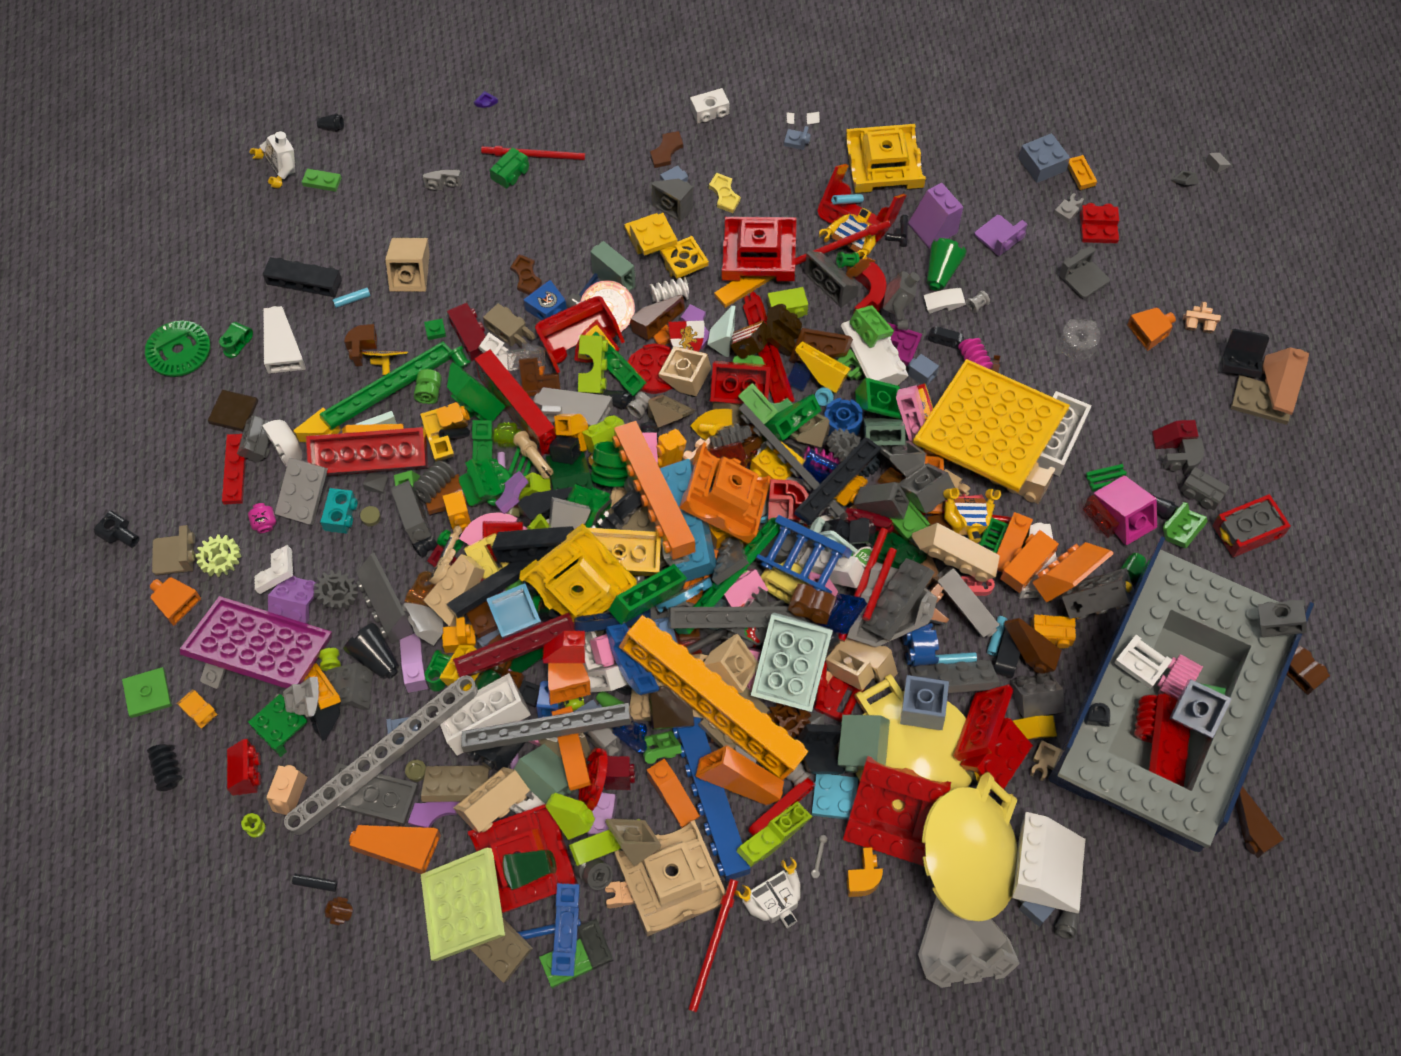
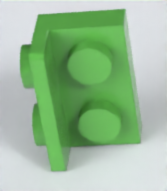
(870, 325)

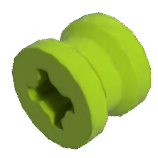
(329, 659)

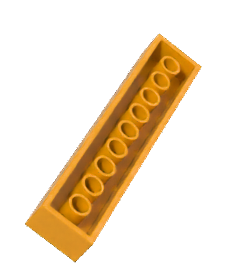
(713, 698)

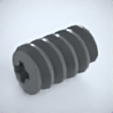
(433, 481)

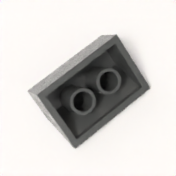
(830, 278)

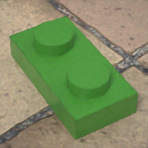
(321, 180)
(758, 403)

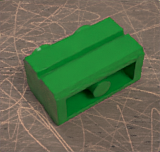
(509, 168)

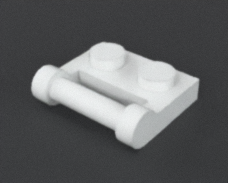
(1140, 666)

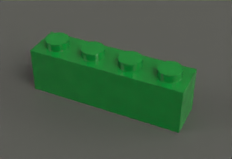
(647, 594)

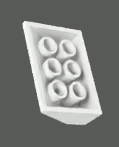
(1049, 864)

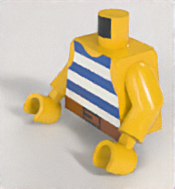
(850, 225)
(969, 515)

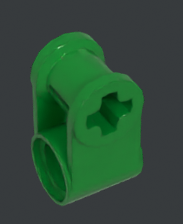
(235, 339)
(435, 669)

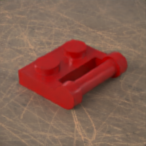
(833, 698)

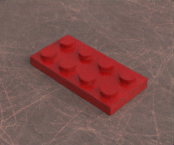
(983, 722)
(1169, 743)

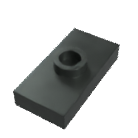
(595, 944)

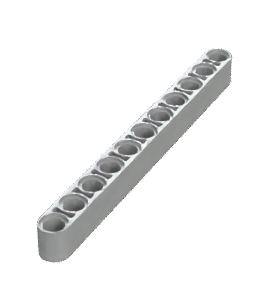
(378, 764)

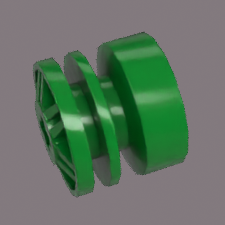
(608, 467)

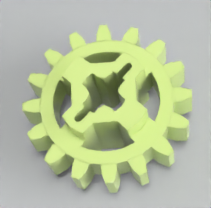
(217, 553)

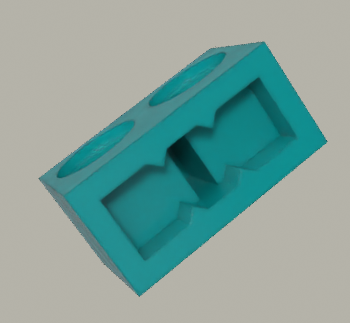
(335, 510)

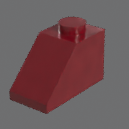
(1173, 433)

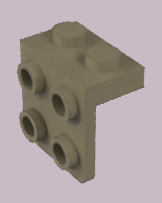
(174, 553)

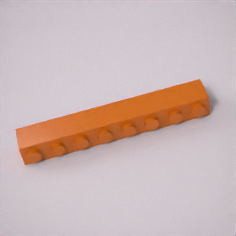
(654, 490)

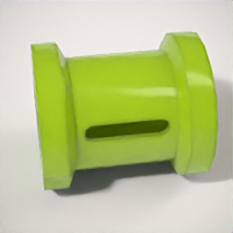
(247, 823)

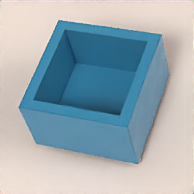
(513, 611)

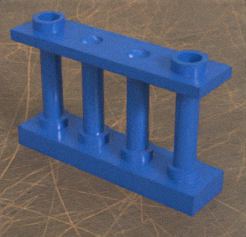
(820, 543)

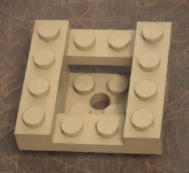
(681, 896)

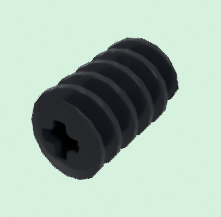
(164, 766)

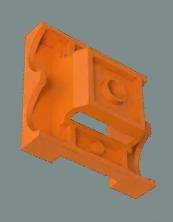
(735, 498)

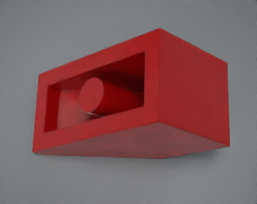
(565, 648)

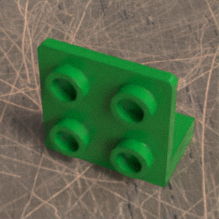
(276, 724)

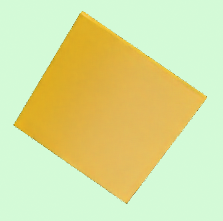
(991, 425)

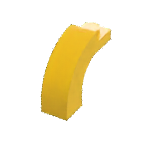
(441, 446)

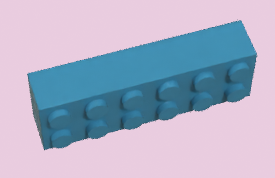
(703, 560)

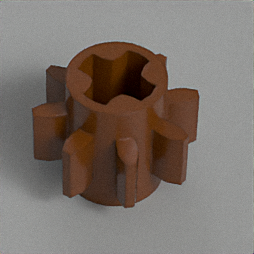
(338, 910)

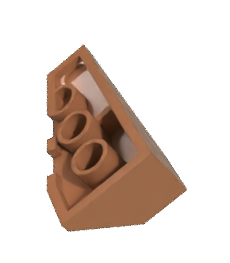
(1284, 377)

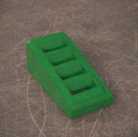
(998, 526)

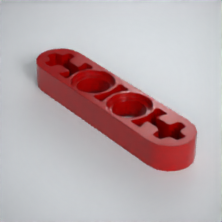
(788, 800)

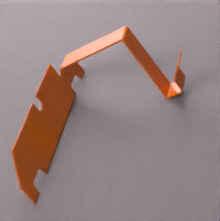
(860, 267)

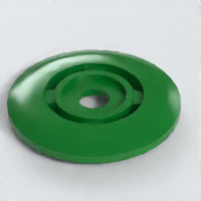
(176, 334)

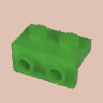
(1183, 526)

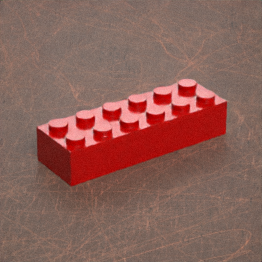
(369, 451)

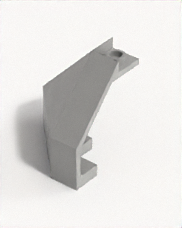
(917, 617)
(964, 949)

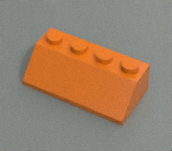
(1070, 569)

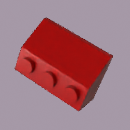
(733, 378)

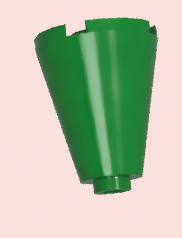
(943, 262)

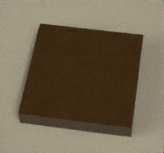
(232, 410)
(669, 710)

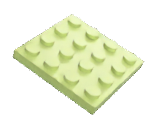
(462, 904)

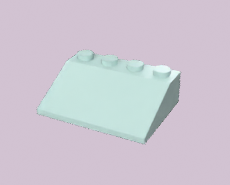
(791, 662)

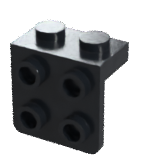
(1244, 353)
(822, 748)
(496, 757)

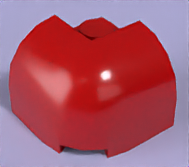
(785, 498)

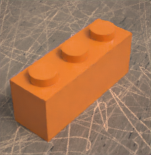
(1029, 560)

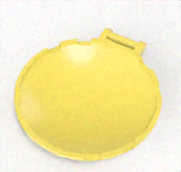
(917, 748)
(972, 850)

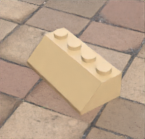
(957, 551)

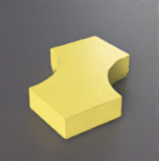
(726, 197)

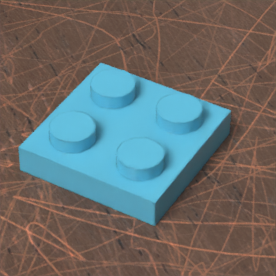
(834, 796)

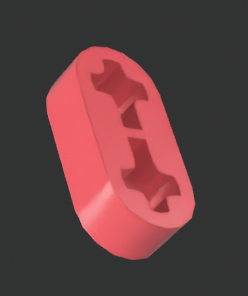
(976, 587)

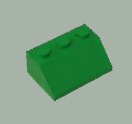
(473, 394)

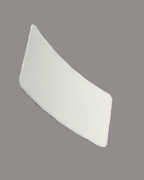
(811, 118)

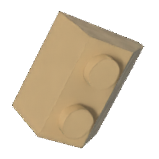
(685, 370)
(733, 663)

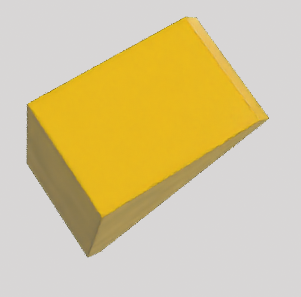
(1037, 727)

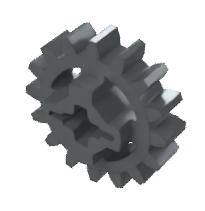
(730, 435)
(842, 443)
(336, 593)

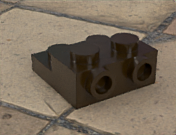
(782, 328)

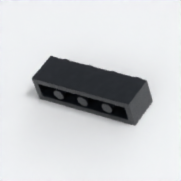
(302, 277)
(528, 544)

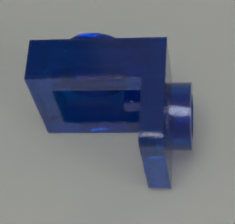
(799, 376)

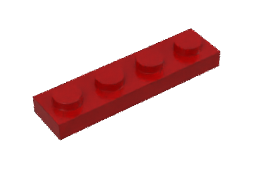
(233, 472)

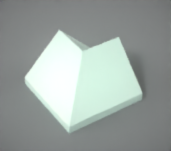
(722, 332)

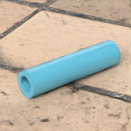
(847, 199)
(352, 297)
(996, 637)
(954, 658)

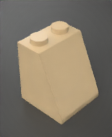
(407, 264)

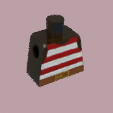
(749, 340)

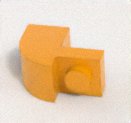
(571, 426)
(458, 635)
(197, 708)
(865, 880)

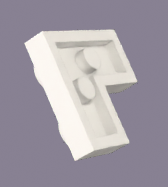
(280, 570)

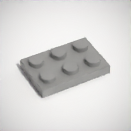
(301, 491)

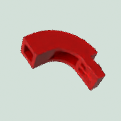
(875, 282)

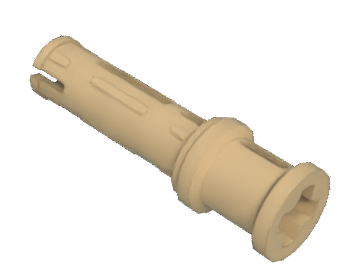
(529, 449)

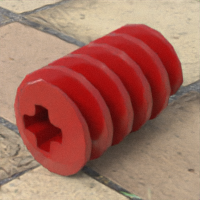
(1146, 718)

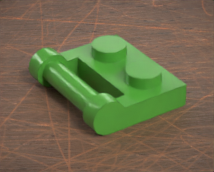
(665, 746)

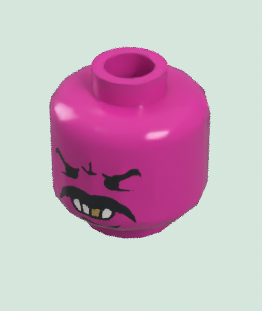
(262, 518)

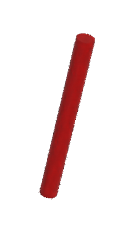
(879, 584)

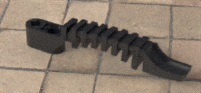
(621, 514)

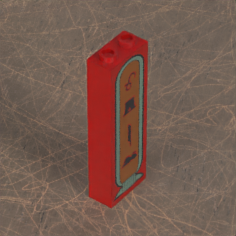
(517, 401)

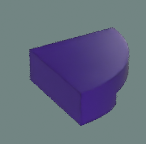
(485, 100)

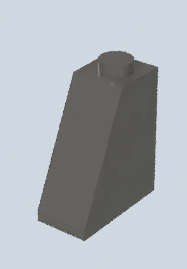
(883, 499)
(411, 512)

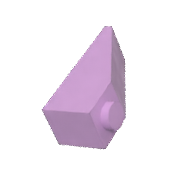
(413, 663)

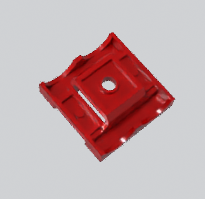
(778, 237)
(879, 824)
(526, 833)

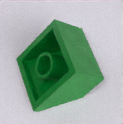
(878, 397)

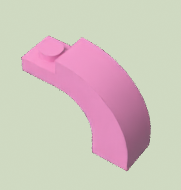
(474, 530)

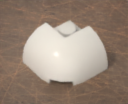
(283, 440)

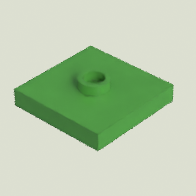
(146, 692)

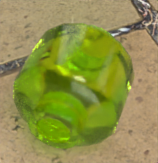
(505, 433)

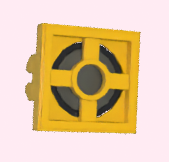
(684, 258)

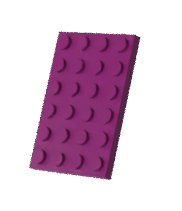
(256, 643)

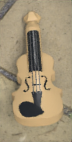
(445, 557)

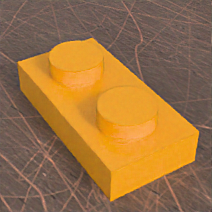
(1081, 172)

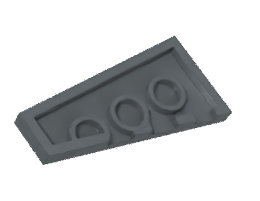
(730, 559)

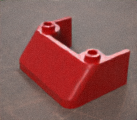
(831, 212)
(564, 328)

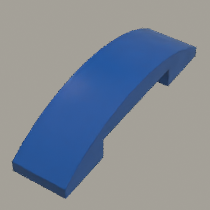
(631, 670)
(566, 929)

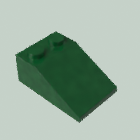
(568, 475)

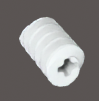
(668, 291)

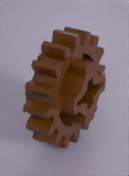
(789, 718)

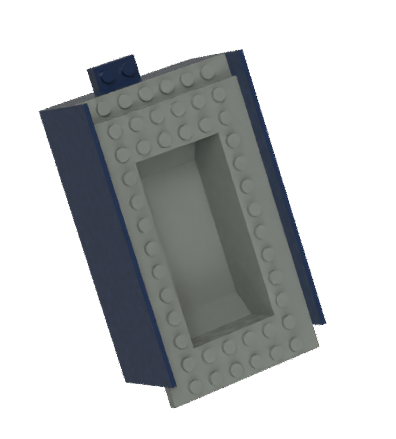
(1216, 625)

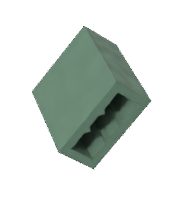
(612, 266)
(884, 430)
(862, 738)
(543, 773)

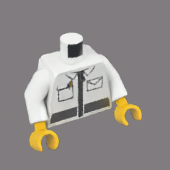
(279, 154)
(775, 896)

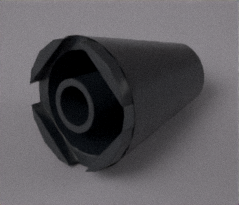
(372, 651)

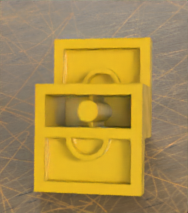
(650, 234)

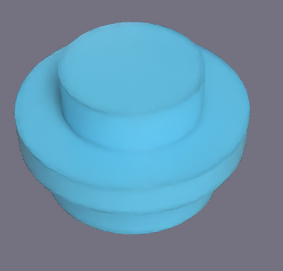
(824, 396)

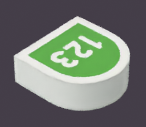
(863, 555)

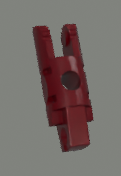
(878, 520)

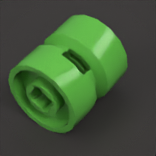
(427, 386)

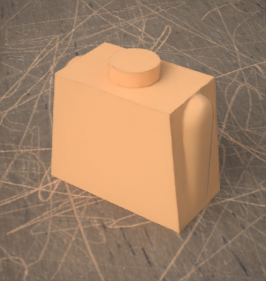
(286, 789)

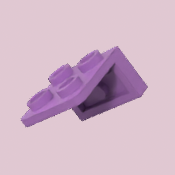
(1000, 234)
(292, 599)

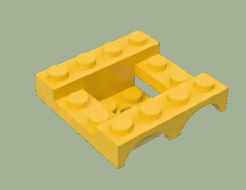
(867, 148)
(596, 573)

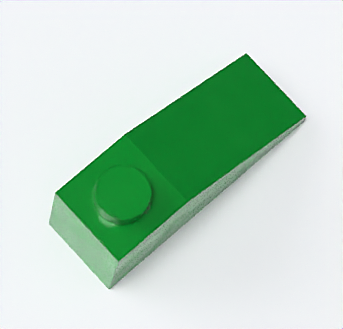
(793, 417)

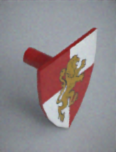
(687, 334)

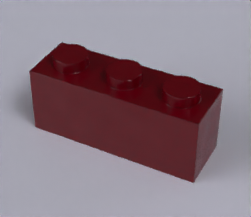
(467, 329)

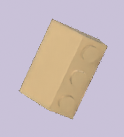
(492, 799)

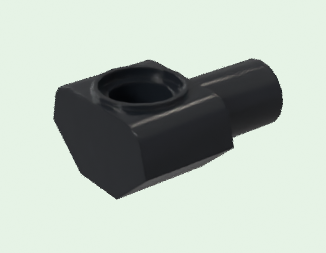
(118, 532)

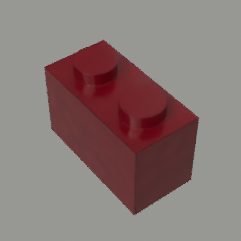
(619, 773)

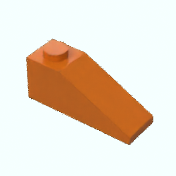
(1013, 538)
(672, 793)

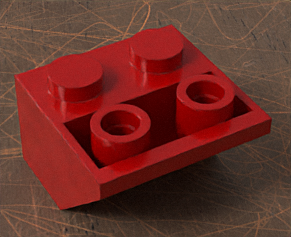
(243, 768)

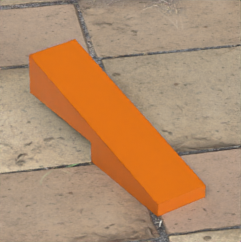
(573, 757)

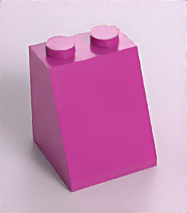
(1131, 507)

